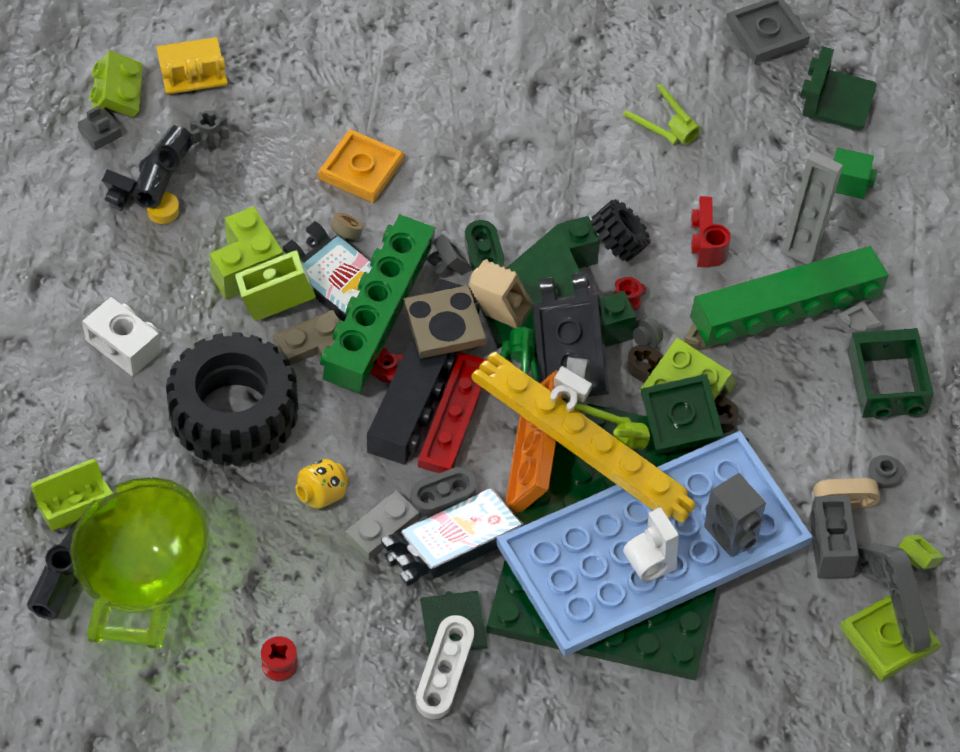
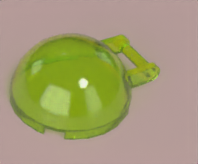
(140, 555)

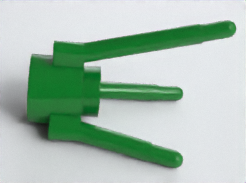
(522, 349)

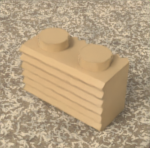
(500, 293)

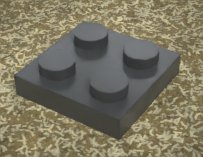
(767, 29)

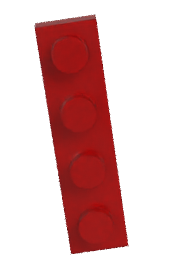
(452, 416)

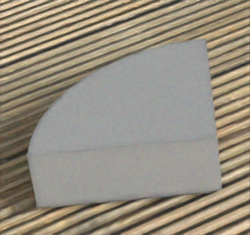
(858, 319)

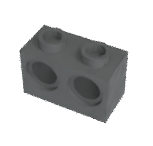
(734, 515)
(833, 536)

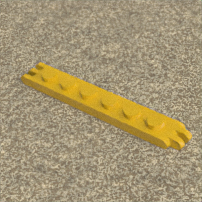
(583, 437)

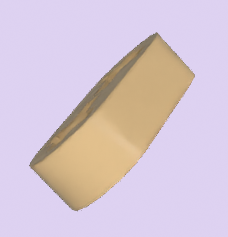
(862, 491)

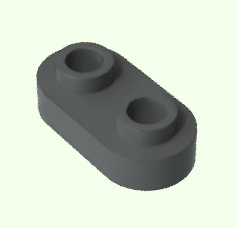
(441, 490)

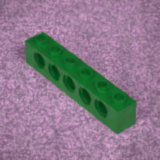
(377, 304)

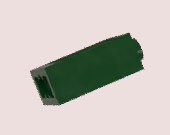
(889, 346)

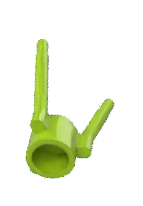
(682, 125)
(631, 434)

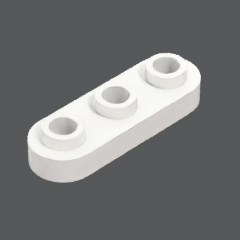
(448, 653)

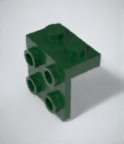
(836, 95)

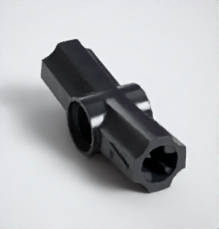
(159, 166)
(54, 582)

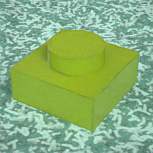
(921, 552)

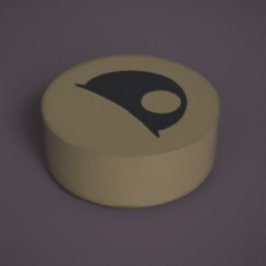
(346, 226)

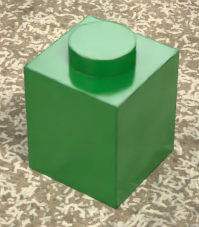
(855, 174)

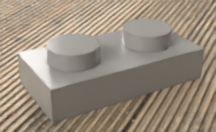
(383, 520)

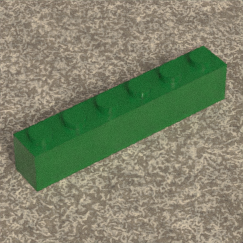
(788, 296)

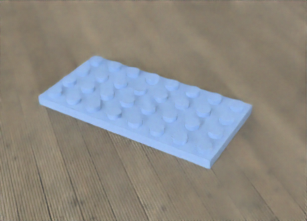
(577, 564)

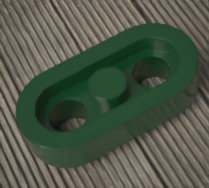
(488, 248)

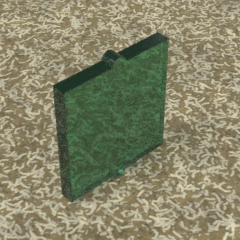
(463, 604)

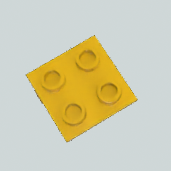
(191, 65)

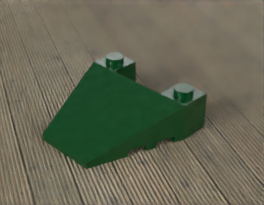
(560, 255)

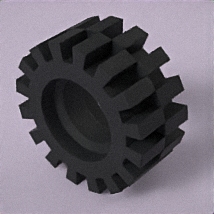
(620, 230)

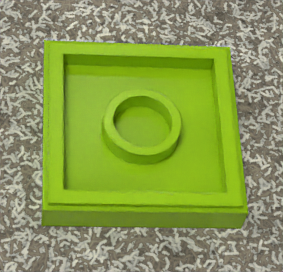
(879, 641)

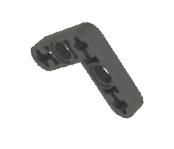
(894, 568)

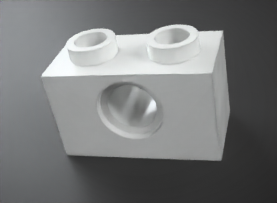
(105, 332)

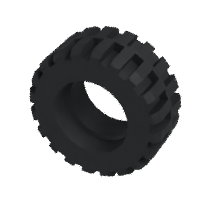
(237, 434)

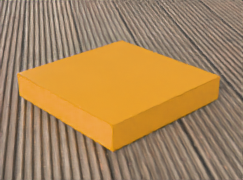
(361, 165)

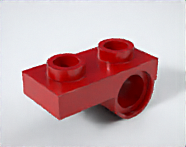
(712, 239)

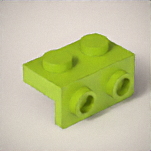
(117, 84)
(68, 493)

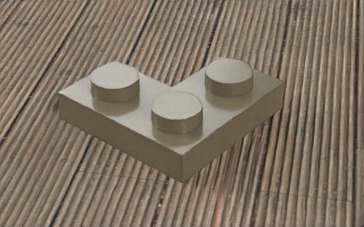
(307, 337)

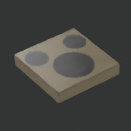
(444, 321)

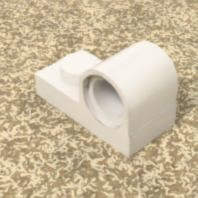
(655, 550)

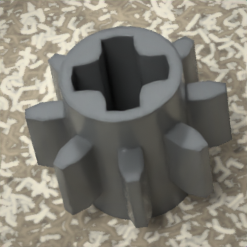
(209, 129)

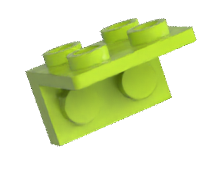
(684, 362)

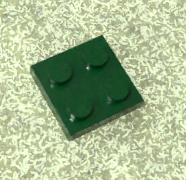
(681, 414)

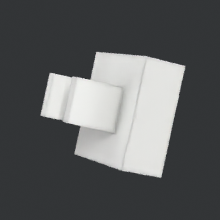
(571, 385)

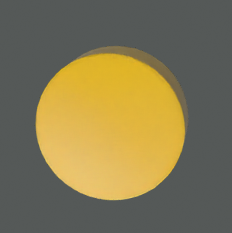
(166, 211)

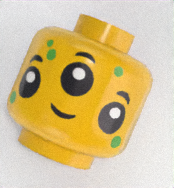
(322, 483)

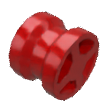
(279, 667)

